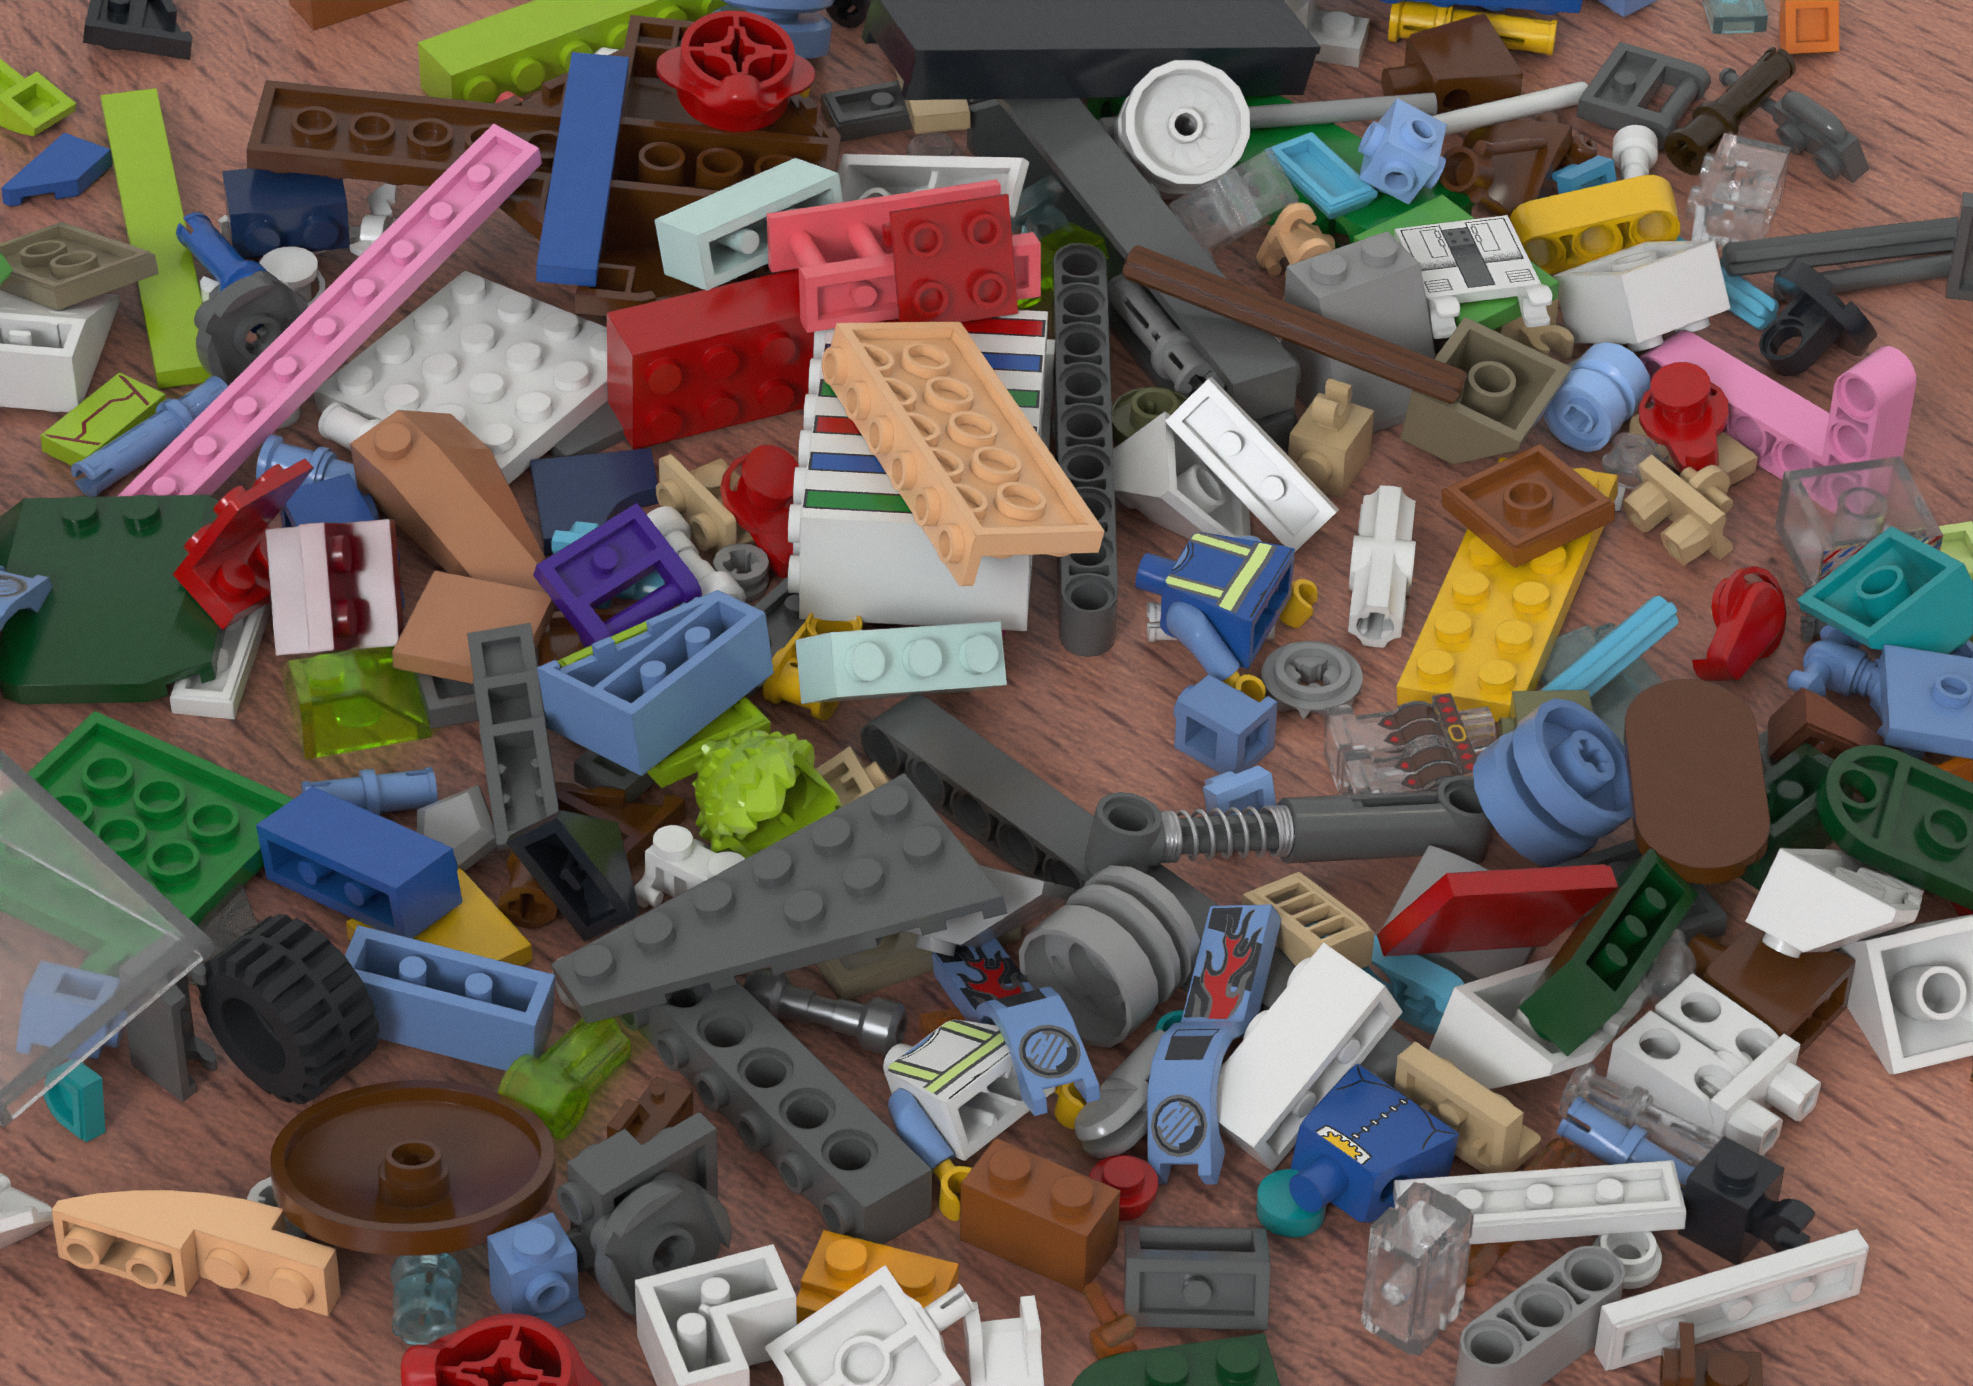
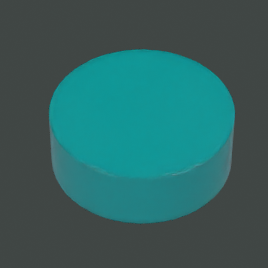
(1280, 1212)

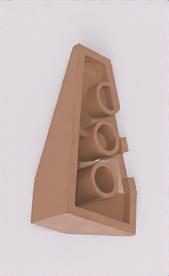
(447, 496)

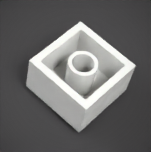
(1643, 293)

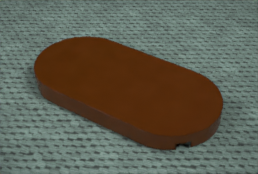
(1696, 779)

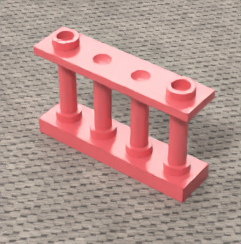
(848, 269)

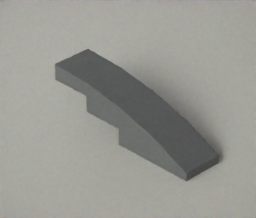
(512, 729)

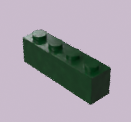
(1608, 953)

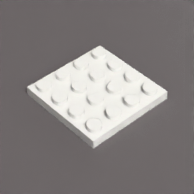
(492, 360)

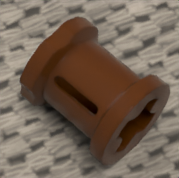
(524, 899)

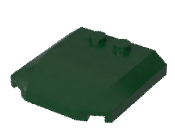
(115, 612)

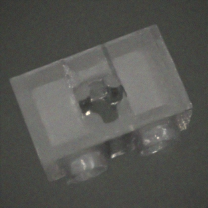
(1738, 190)
(1236, 201)

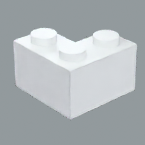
(714, 1318)

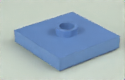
(1927, 701)

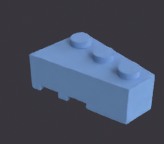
(660, 686)

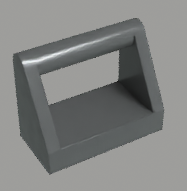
(1197, 1277)

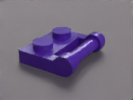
(609, 563)

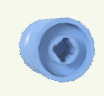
(1597, 397)

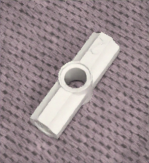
(1382, 566)

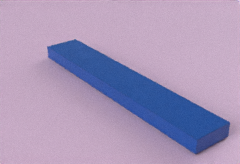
(582, 170)

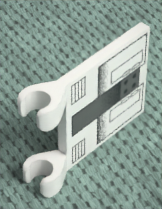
(1472, 264)

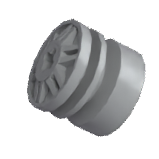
(1113, 953)

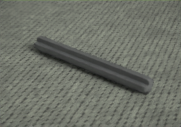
(1839, 246)

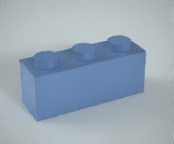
(453, 999)

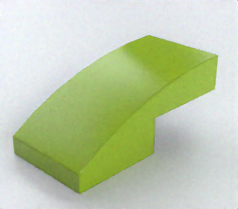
(30, 102)

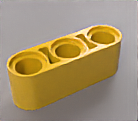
(1596, 222)

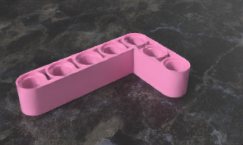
(1787, 431)

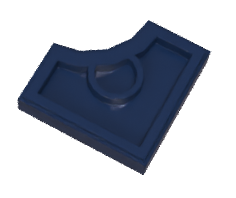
(590, 488)

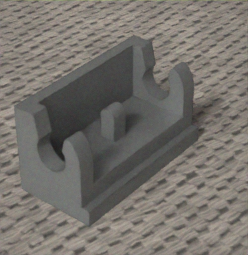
(164, 1039)

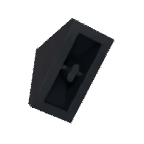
(580, 868)

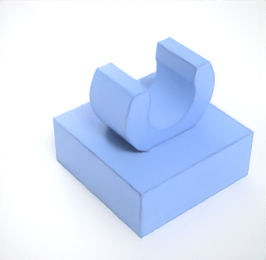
(1247, 788)

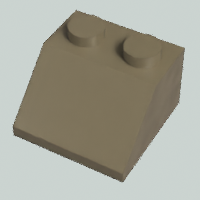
(1500, 402)

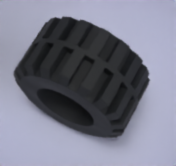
(289, 1009)

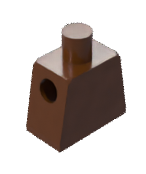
(1457, 62)
(1782, 991)

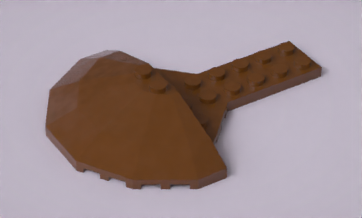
(659, 165)

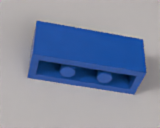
(359, 863)

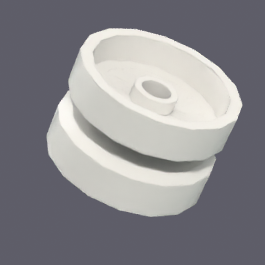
(1212, 120)

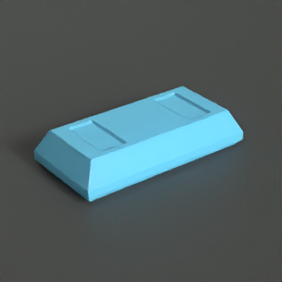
(1323, 176)

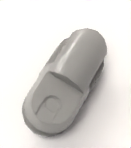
(1121, 1114)

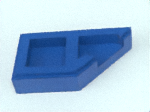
(62, 168)

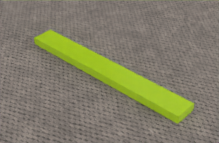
(151, 218)

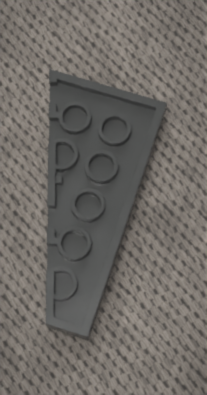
(798, 903)

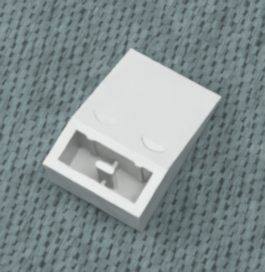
(51, 352)

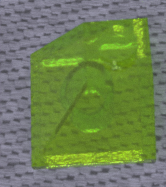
(353, 702)

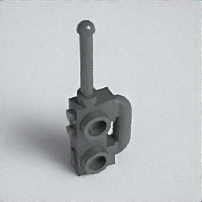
(1813, 129)

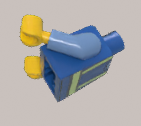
(1226, 600)

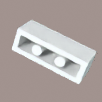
(1299, 1052)

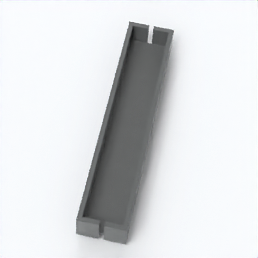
(1117, 203)

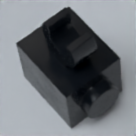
(1736, 1204)

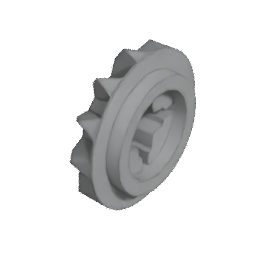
(1309, 663)

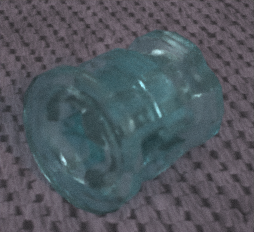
(416, 1297)

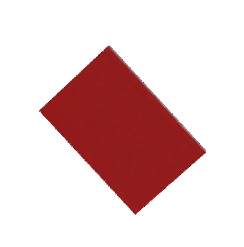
(1496, 909)

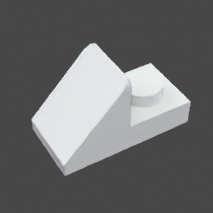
(1337, 32)

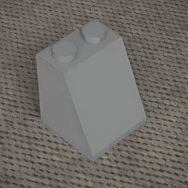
(1373, 290)

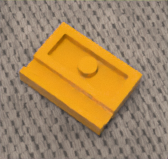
(845, 1261)

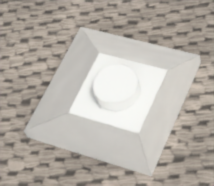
(1174, 485)
(1915, 992)

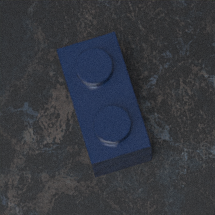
(284, 211)

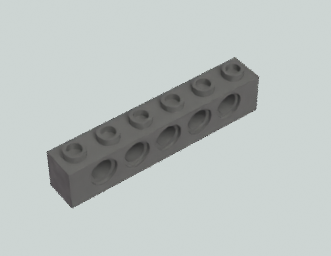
(790, 1110)

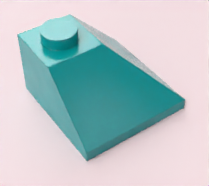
(1897, 596)

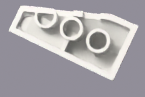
(884, 175)
(1828, 901)
(1494, 1040)

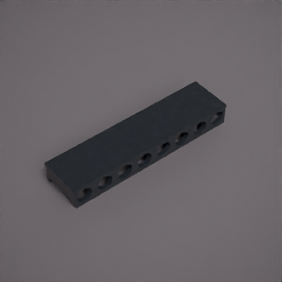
(1084, 45)

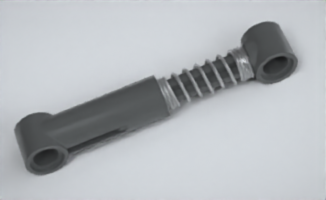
(1298, 829)

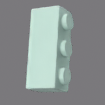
(728, 230)
(900, 662)

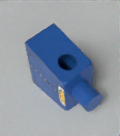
(1361, 1143)

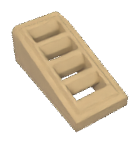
(1345, 929)

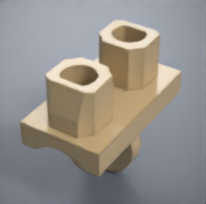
(1691, 501)

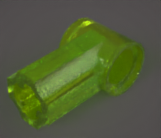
(567, 1074)

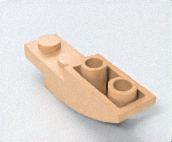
(181, 1235)

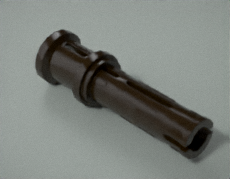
(1711, 119)

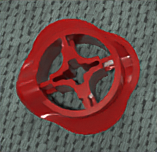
(735, 71)
(498, 1352)

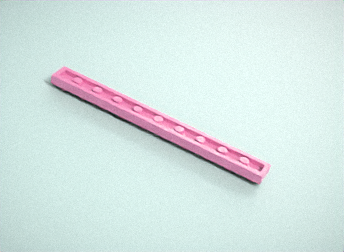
(340, 319)

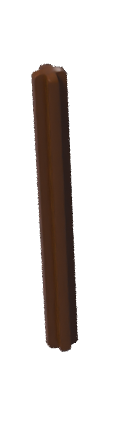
(1294, 324)

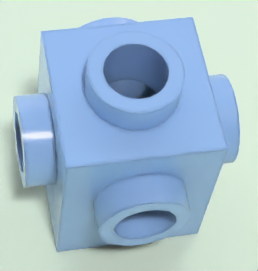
(1403, 152)

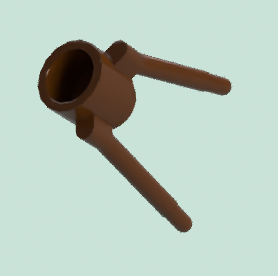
(1472, 171)

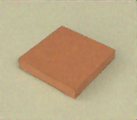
(457, 605)

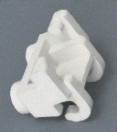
(678, 864)

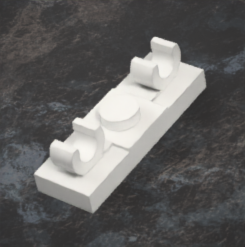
(1251, 465)

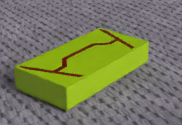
(101, 419)

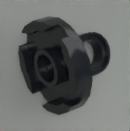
(1816, 317)

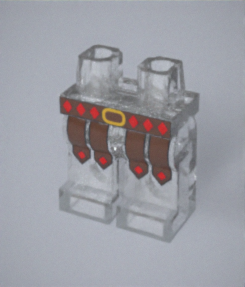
(1404, 747)

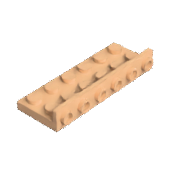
(956, 444)

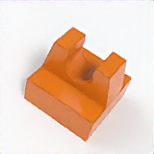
(1809, 26)

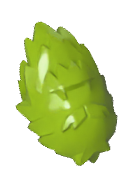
(758, 790)

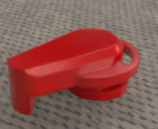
(1685, 414)
(763, 500)
(1748, 625)

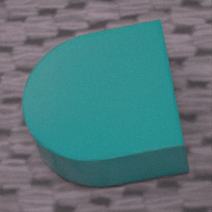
(79, 1103)

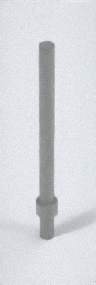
(1321, 111)

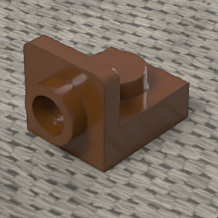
(1707, 1367)

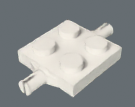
(872, 1339)

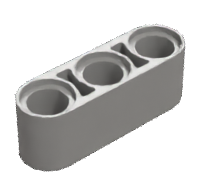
(1541, 1322)

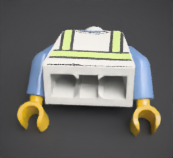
(958, 1096)

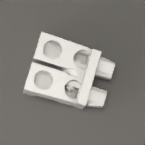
(1715, 1066)

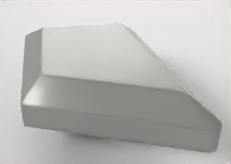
(460, 823)

